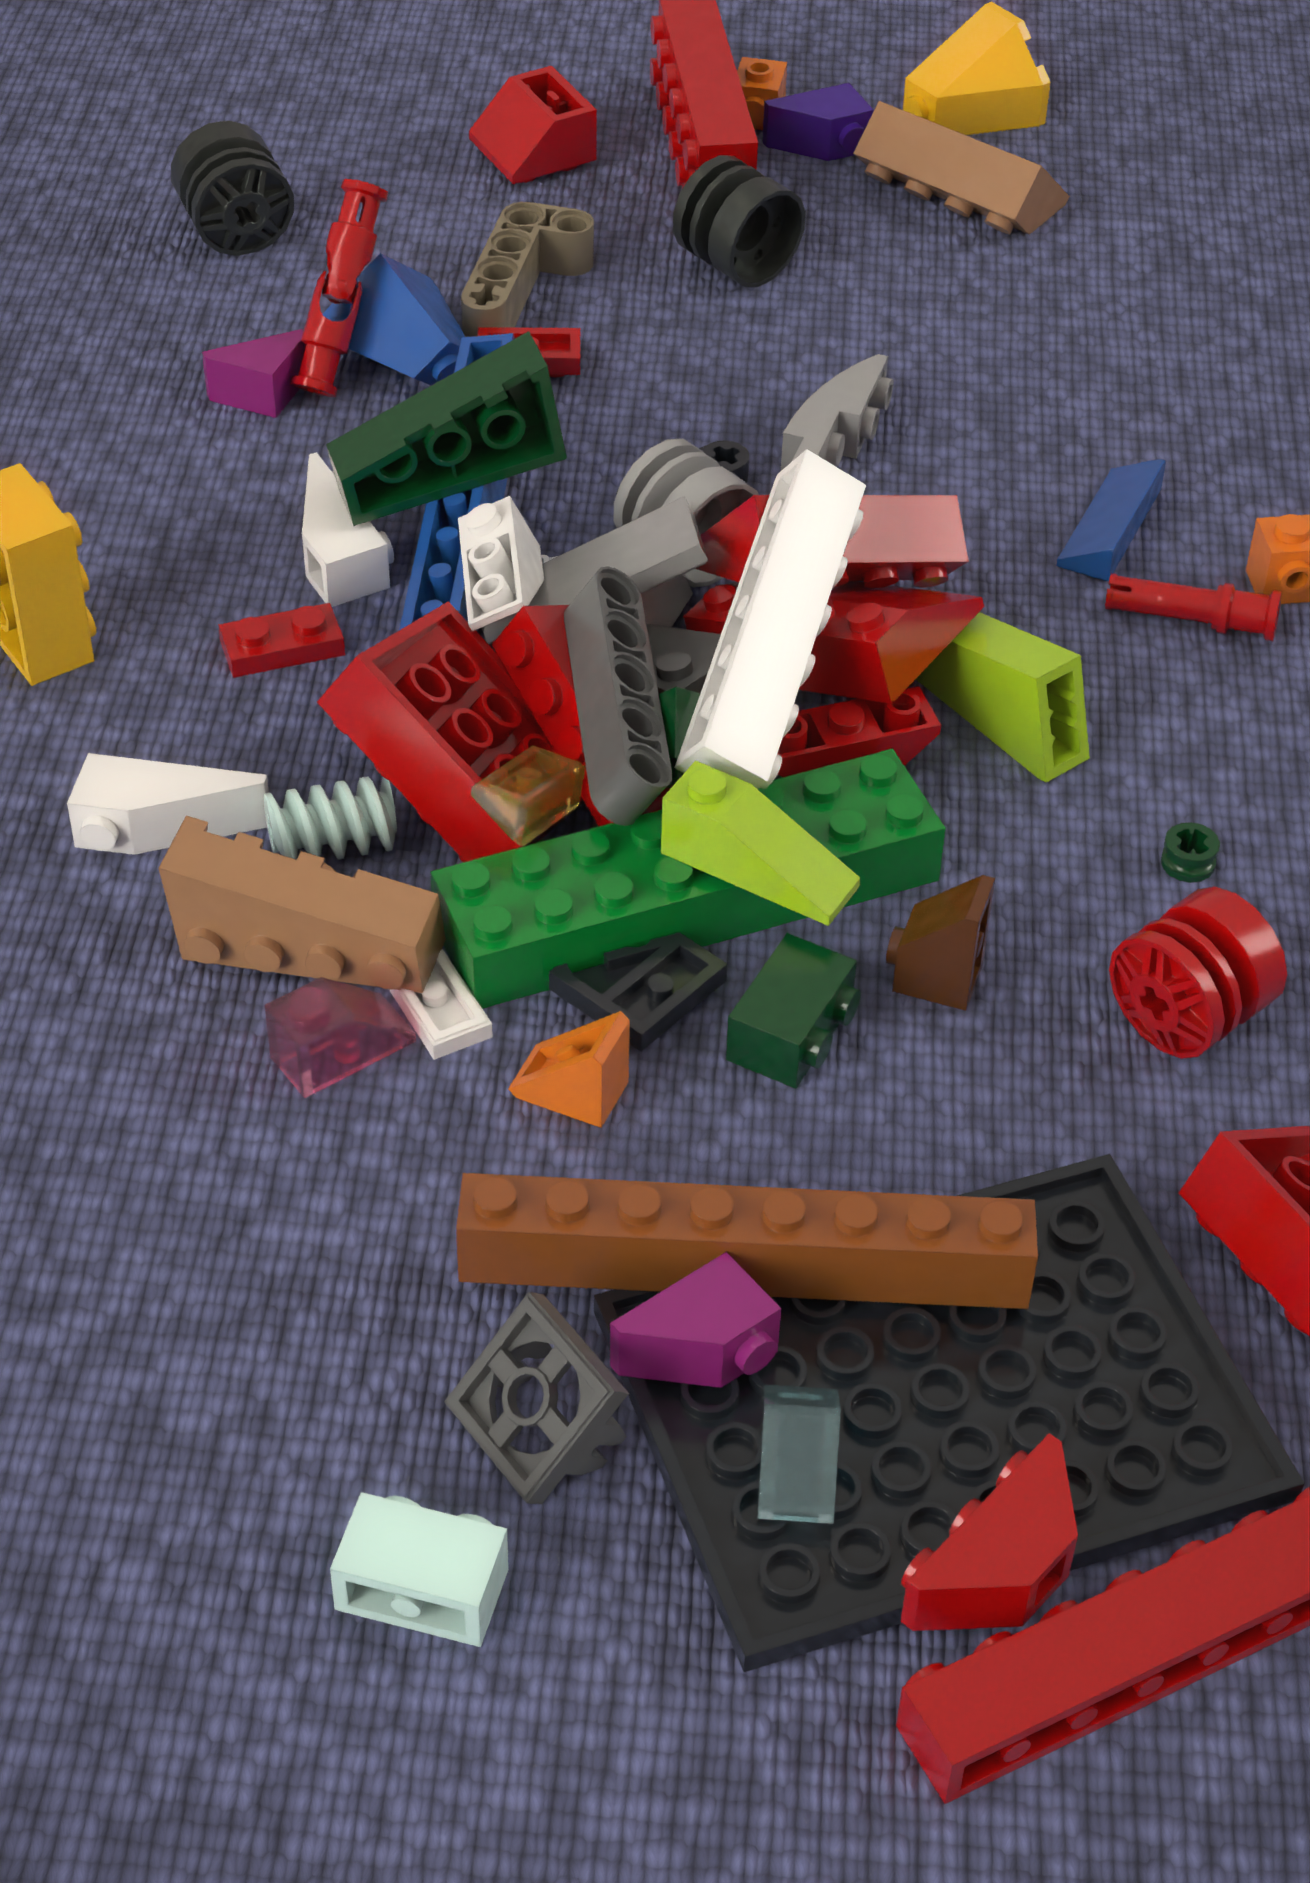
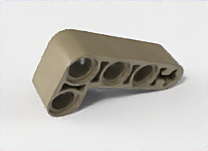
(523, 244)

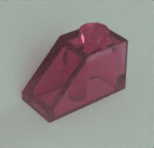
(331, 1032)

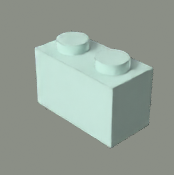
(420, 1568)

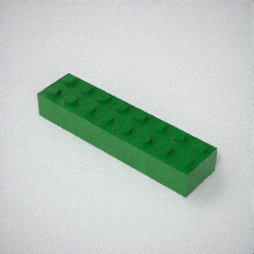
(613, 888)

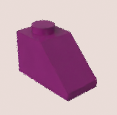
(699, 1329)

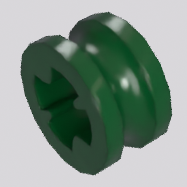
(1189, 838)

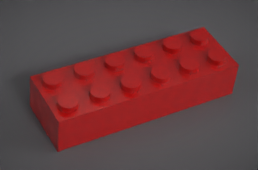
(698, 87)

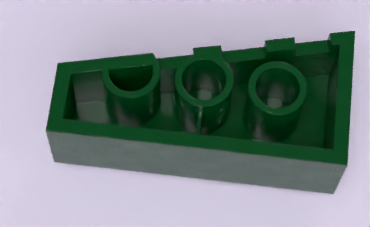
(452, 436)

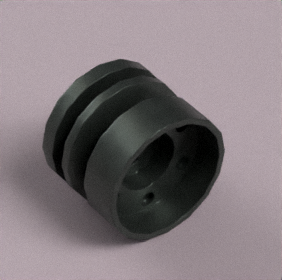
(232, 188)
(739, 220)

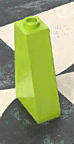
(1015, 693)

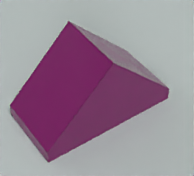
(255, 373)

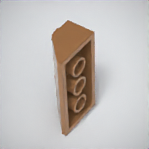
(959, 170)

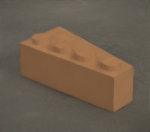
(297, 915)

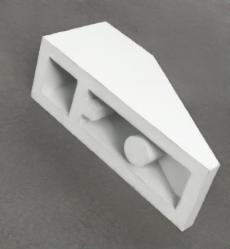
(142, 803)

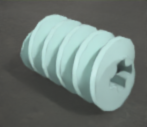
(332, 820)

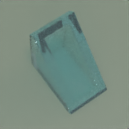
(799, 1454)

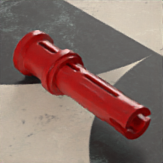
(1220, 607)

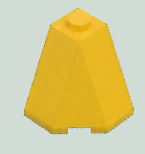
(981, 78)

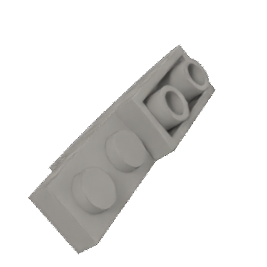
(840, 413)

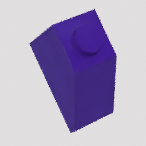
(817, 122)

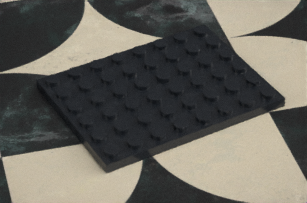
(941, 1400)

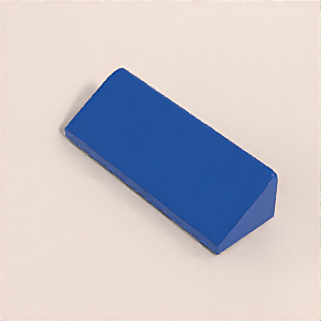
(1113, 519)

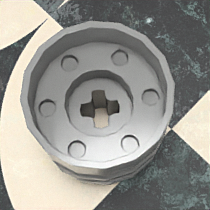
(675, 471)

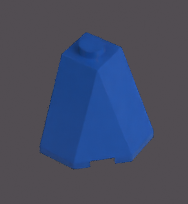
(403, 322)

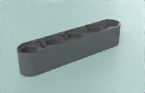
(617, 697)

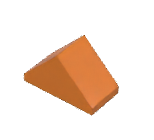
(578, 1070)

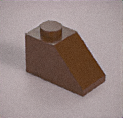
(943, 944)

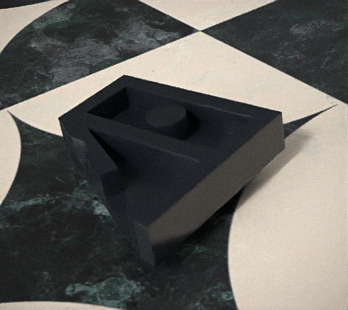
(647, 983)

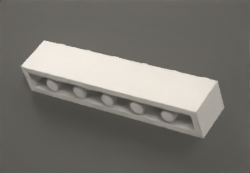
(774, 622)

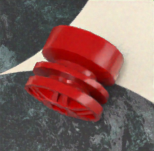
(1198, 972)

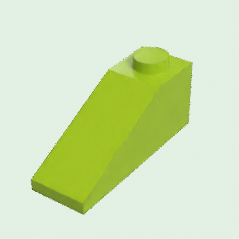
(751, 843)

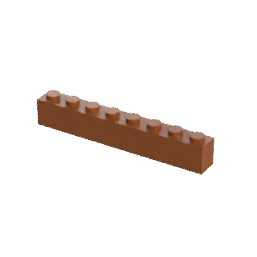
(781, 1237)

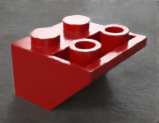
(536, 127)

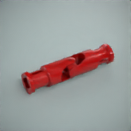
(348, 252)

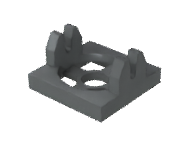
(574, 1452)

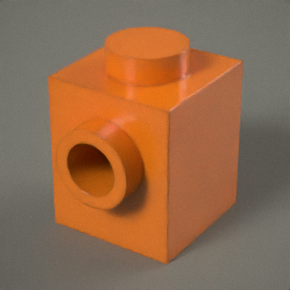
(761, 82)
(1281, 557)

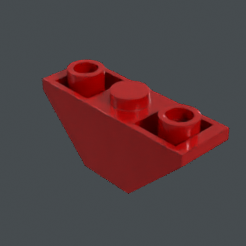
(858, 729)
(1000, 1552)

